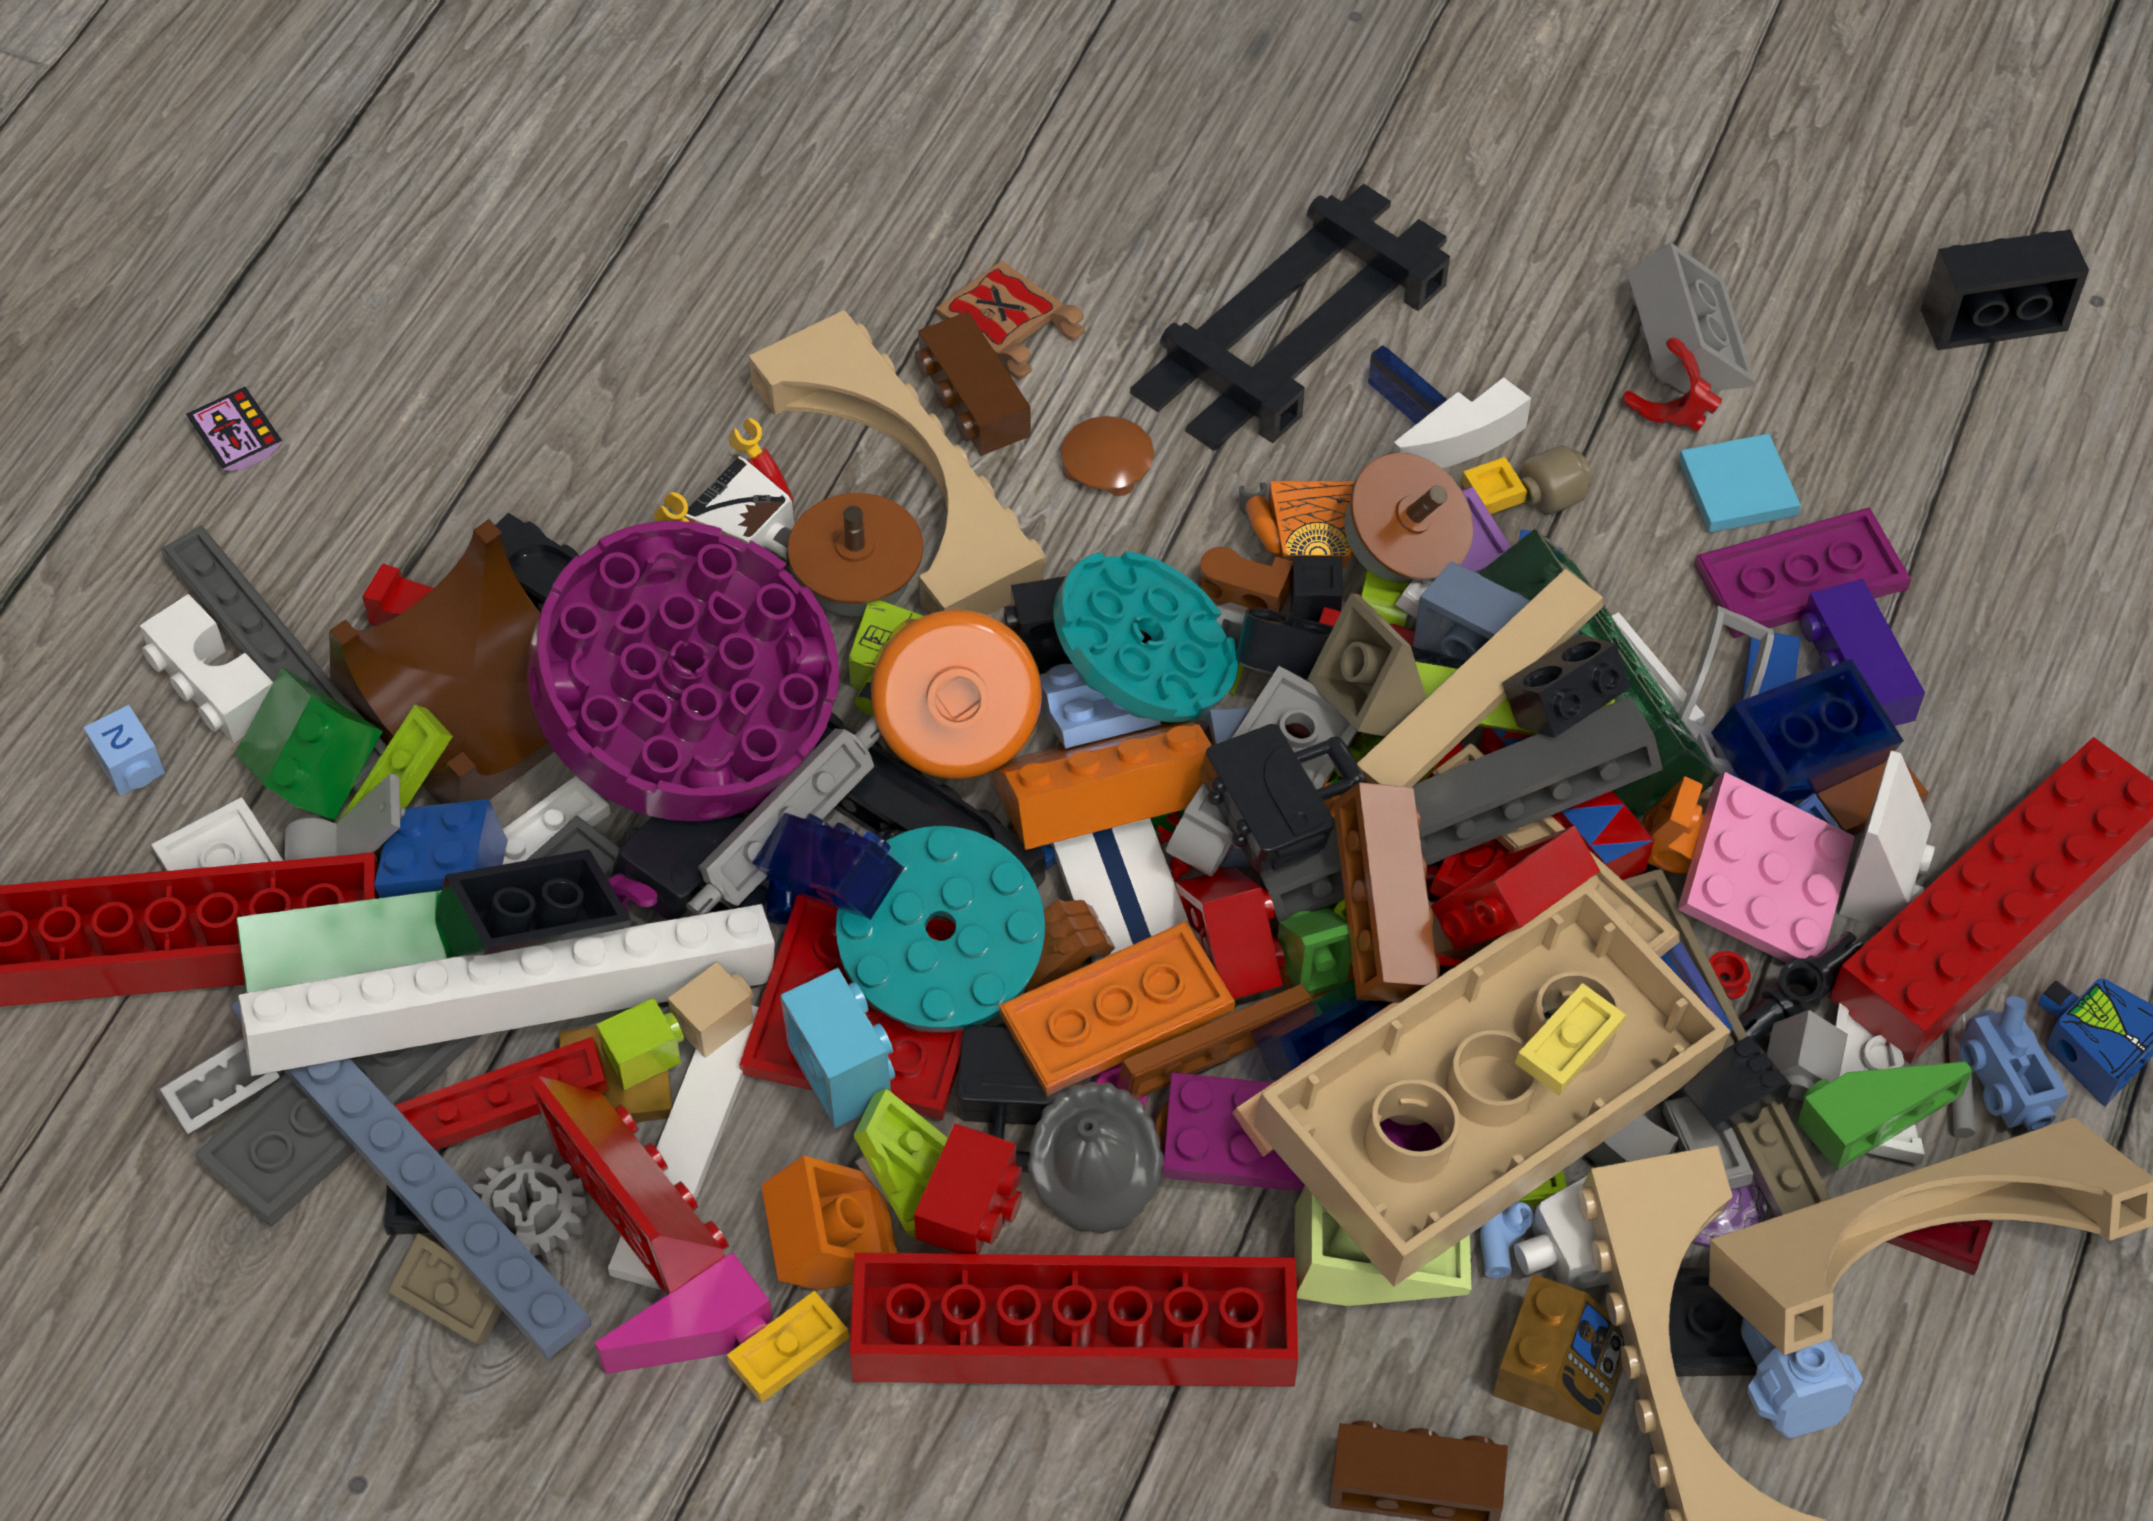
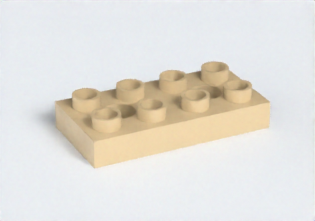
(1452, 1064)

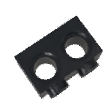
(1033, 621)
(1566, 685)

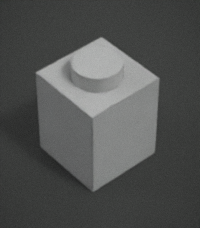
(1806, 1051)

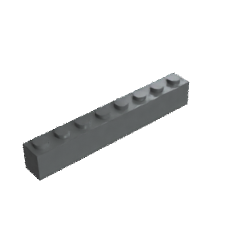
(1495, 797)

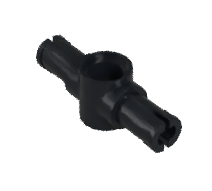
(1814, 973)

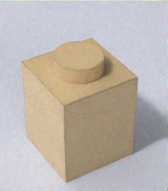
(712, 1008)

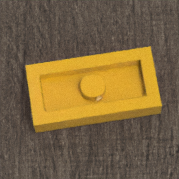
(788, 1346)

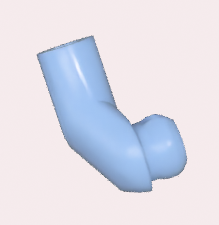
(1500, 1234)

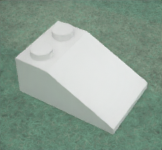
(1890, 850)

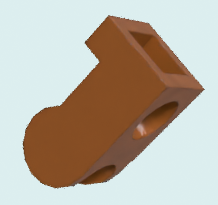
(1243, 581)

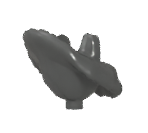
(1095, 1157)

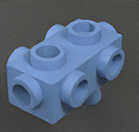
(2012, 1067)

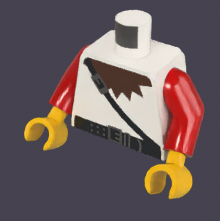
(745, 500)

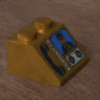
(1561, 1355)

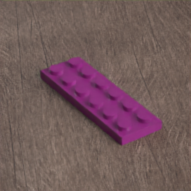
(1212, 1147)

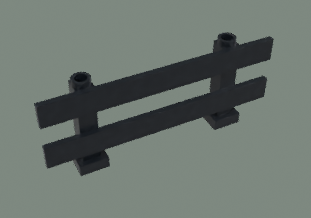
(1269, 386)

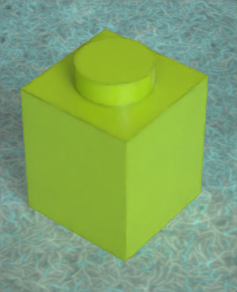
(640, 1042)

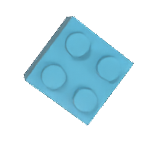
(837, 1045)

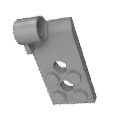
(1202, 833)

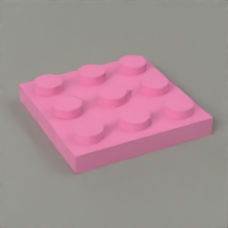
(1766, 871)

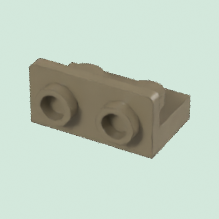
(444, 1290)

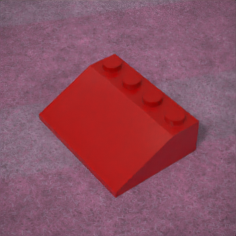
(629, 1183)

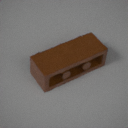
(973, 384)
(1417, 1474)

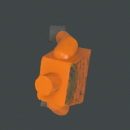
(1300, 518)

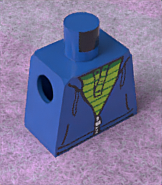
(2100, 1035)

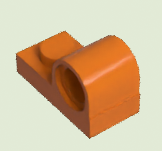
(1675, 827)

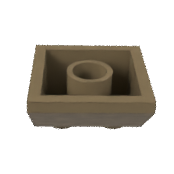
(1368, 670)

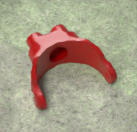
(1688, 408)

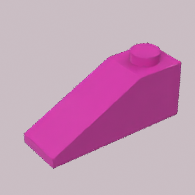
(691, 1323)

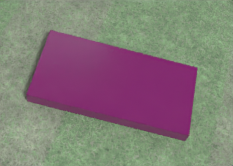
(1776, 573)

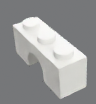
(183, 644)

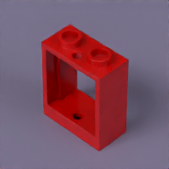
(1515, 888)

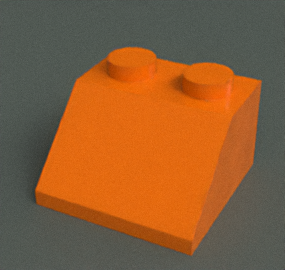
(821, 1219)

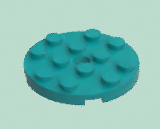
(1099, 623)
(985, 960)

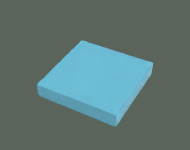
(1739, 483)

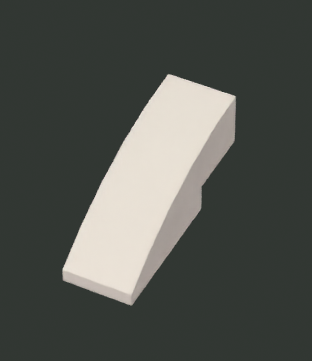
(1467, 428)

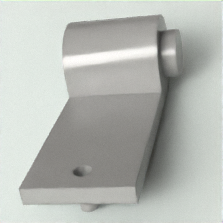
(356, 833)

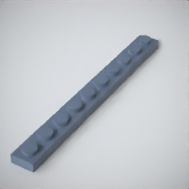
(443, 1202)

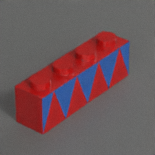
(1602, 822)

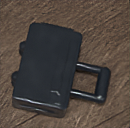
(1271, 798)
(667, 859)
(999, 1084)

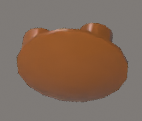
(1107, 454)

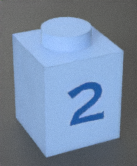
(124, 750)

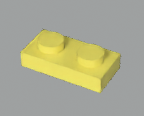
(1570, 1039)

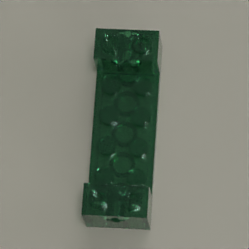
(1527, 571)

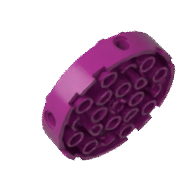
(681, 670)

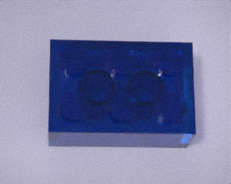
(1807, 733)

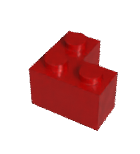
(1233, 928)
(969, 1192)

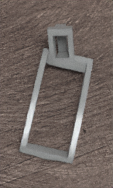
(1748, 627)

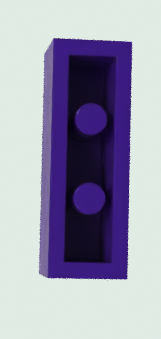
(1850, 625)

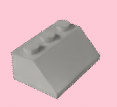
(1692, 304)

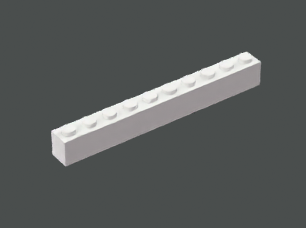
(498, 990)

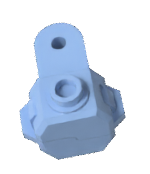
(1803, 1388)

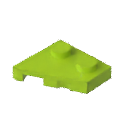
(900, 1152)

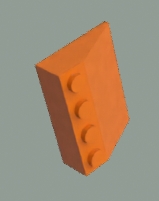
(1101, 782)

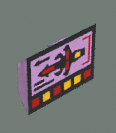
(235, 430)

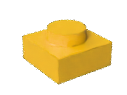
(1495, 485)

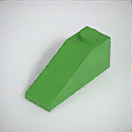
(1875, 1105)

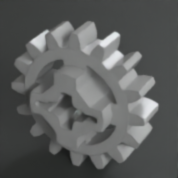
(550, 1213)

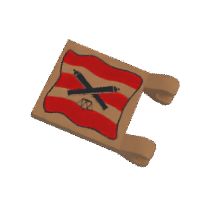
(1009, 311)

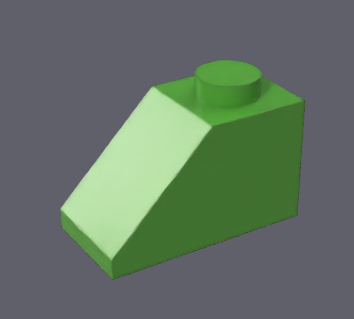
(1316, 949)

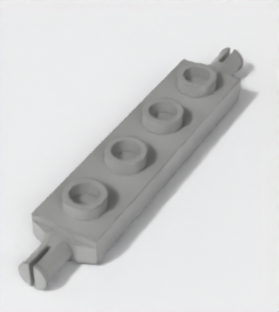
(812, 788)

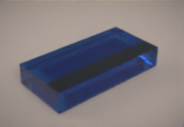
(1402, 385)

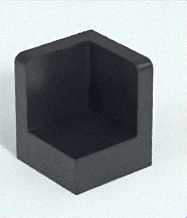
(1316, 585)

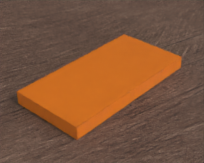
(1116, 1008)

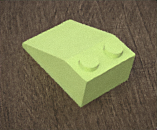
(1339, 1273)

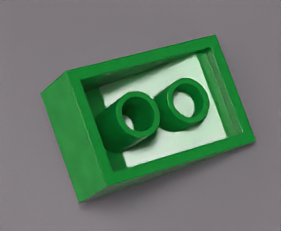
(307, 745)

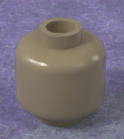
(1556, 479)

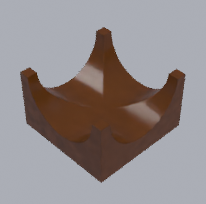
(463, 661)

